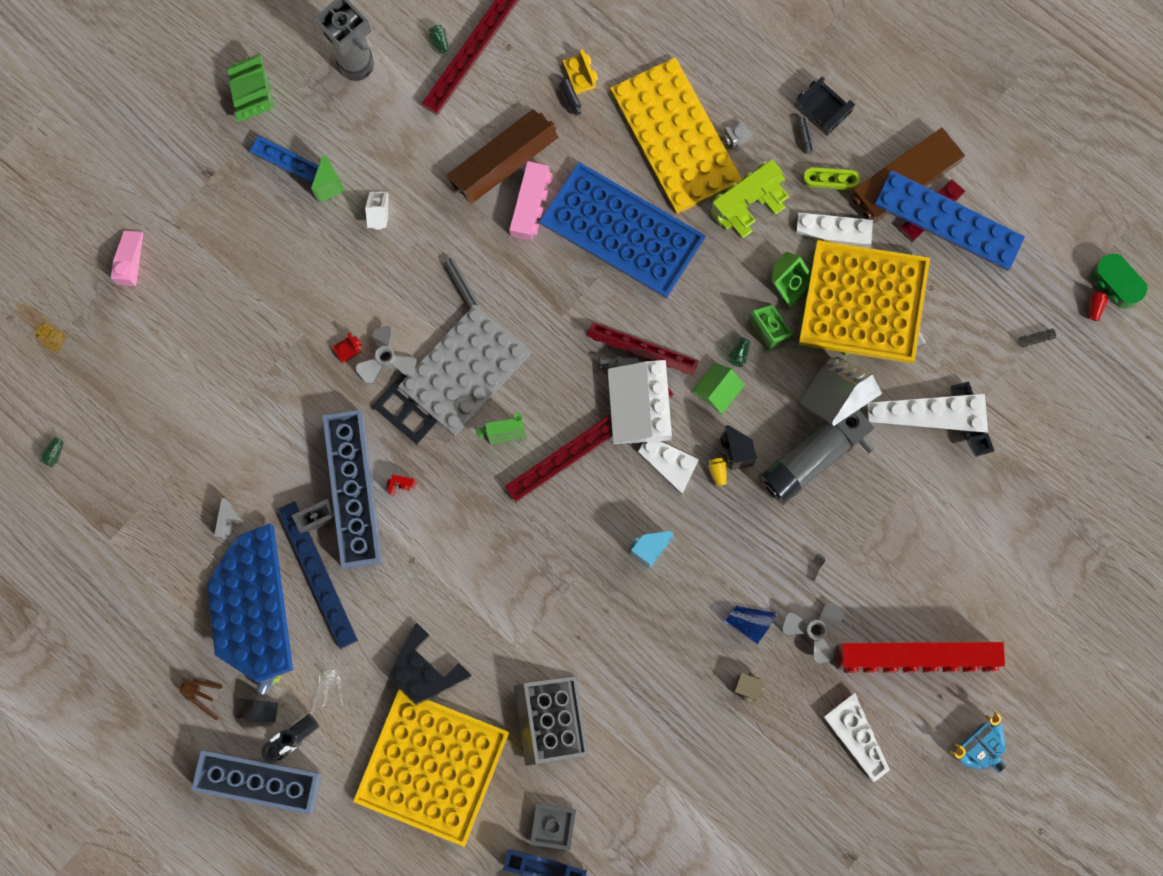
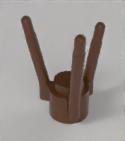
(192, 689)

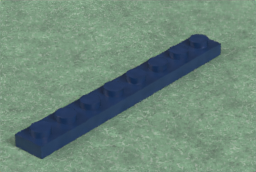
(319, 578)

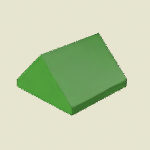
(326, 181)
(769, 326)
(718, 387)

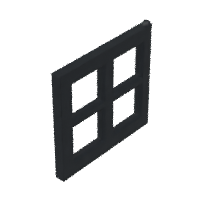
(411, 406)

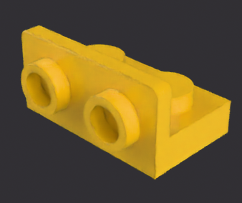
(580, 72)

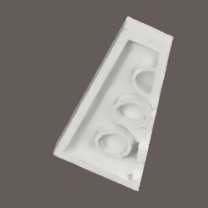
(836, 229)

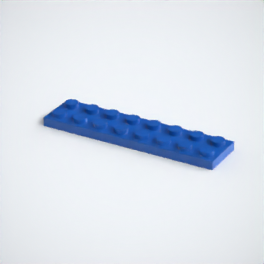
(949, 220)

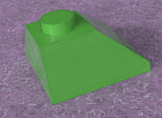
(791, 278)

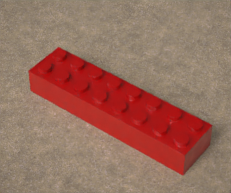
(921, 655)

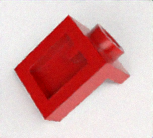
(347, 348)
(403, 482)

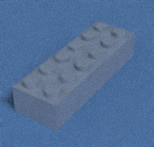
(256, 782)

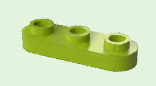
(839, 176)

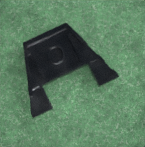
(416, 676)

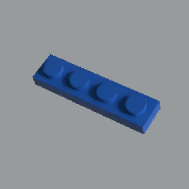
(284, 159)

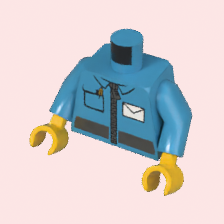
(983, 746)

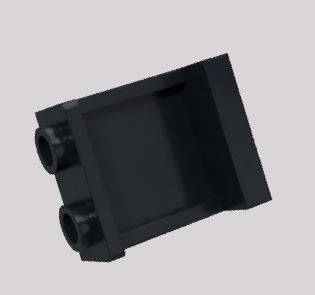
(823, 106)

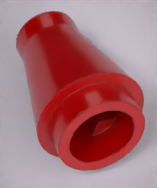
(1097, 304)

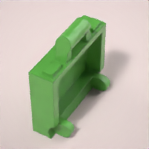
(503, 430)

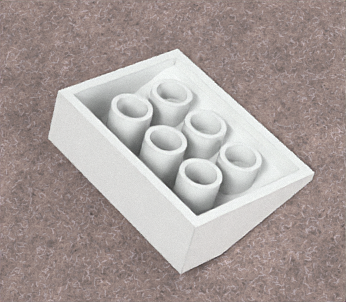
(640, 402)

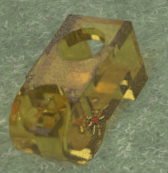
(51, 336)

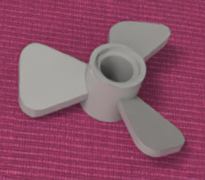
(369, 369)
(795, 625)

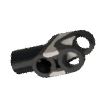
(298, 732)

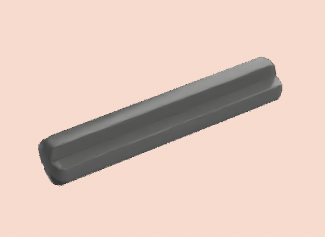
(461, 282)

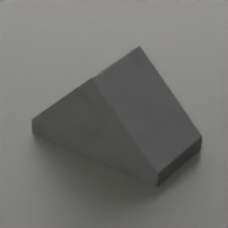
(314, 516)

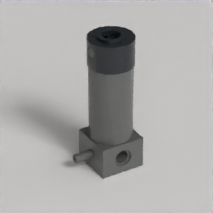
(347, 34)
(814, 454)

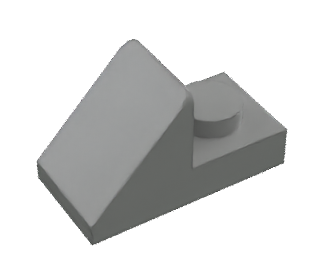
(226, 514)

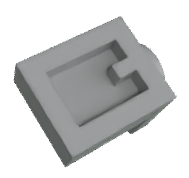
(736, 135)

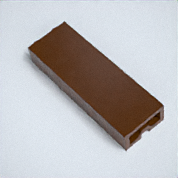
(503, 156)
(920, 164)

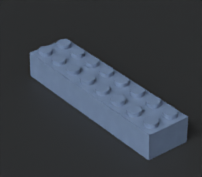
(352, 490)

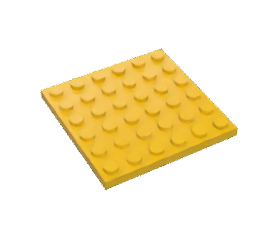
(865, 302)
(431, 768)

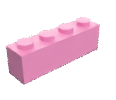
(529, 201)

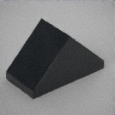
(257, 710)

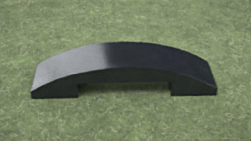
(978, 441)

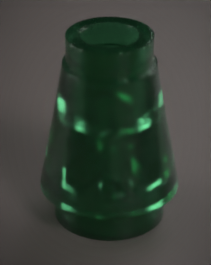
(438, 37)
(739, 353)
(52, 452)

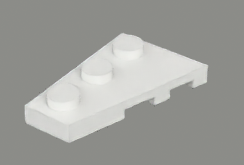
(669, 462)

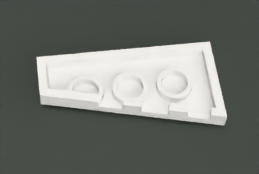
(855, 733)

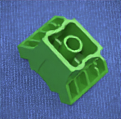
(250, 87)

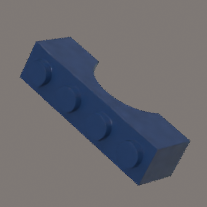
(533, 865)

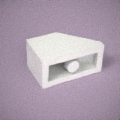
(377, 210)

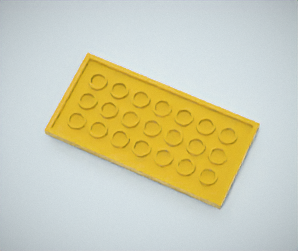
(676, 135)

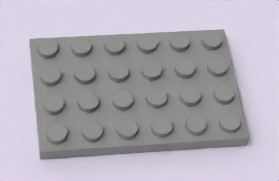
(465, 370)

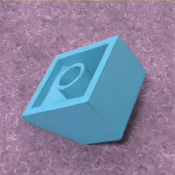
(650, 546)

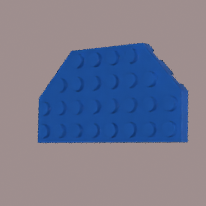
(250, 607)

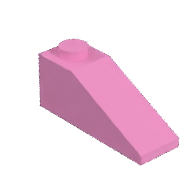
(127, 259)

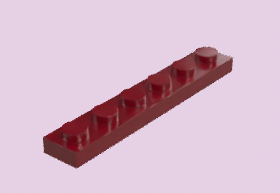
(642, 348)

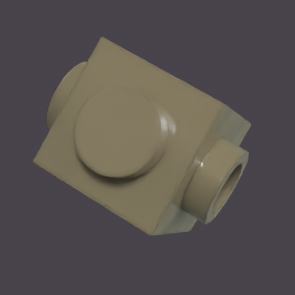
(749, 687)

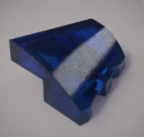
(751, 622)

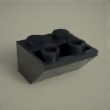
(739, 448)

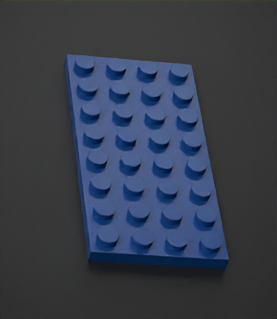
(622, 230)

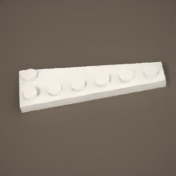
(952, 412)

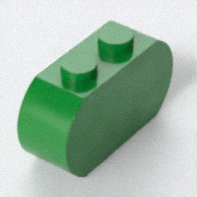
(1119, 281)

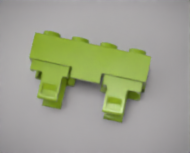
(761, 186)

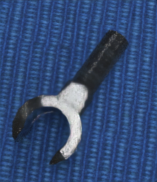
(819, 560)

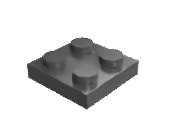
(553, 826)

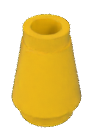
(718, 471)

